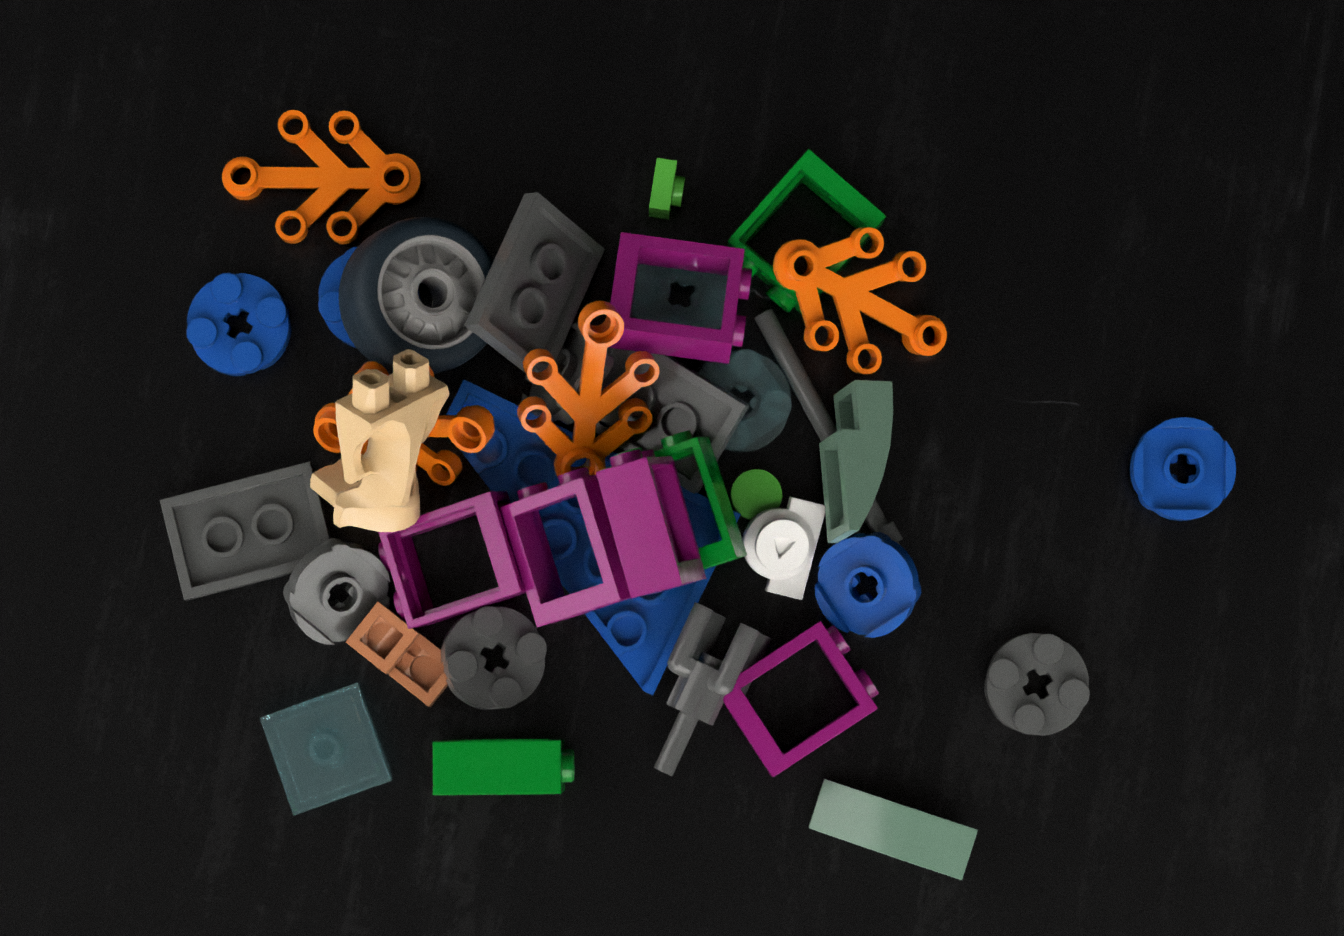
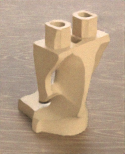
(395, 419)

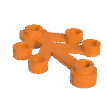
(330, 178)
(853, 296)
(590, 403)
(467, 431)

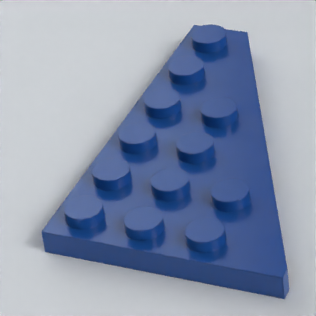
(636, 629)

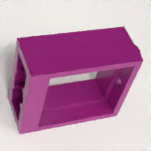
(673, 338)
(650, 522)
(400, 558)
(536, 559)
(857, 683)

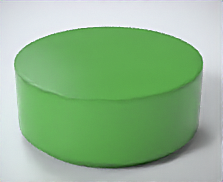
(755, 492)

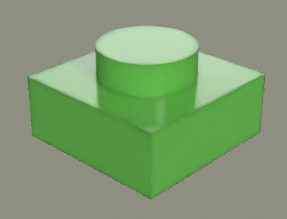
(666, 189)

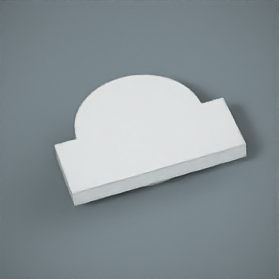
(783, 545)

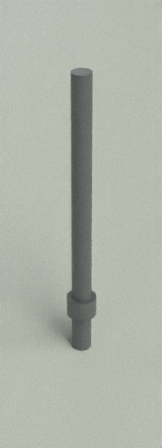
(813, 404)

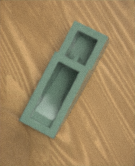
(855, 455)
(893, 829)

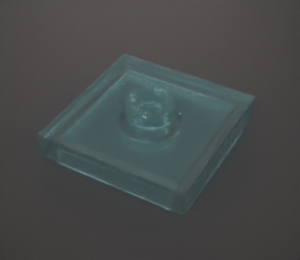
(326, 748)

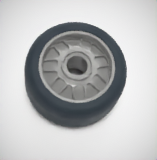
(382, 298)

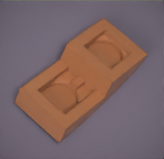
(400, 653)

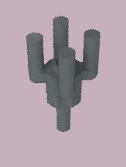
(704, 678)

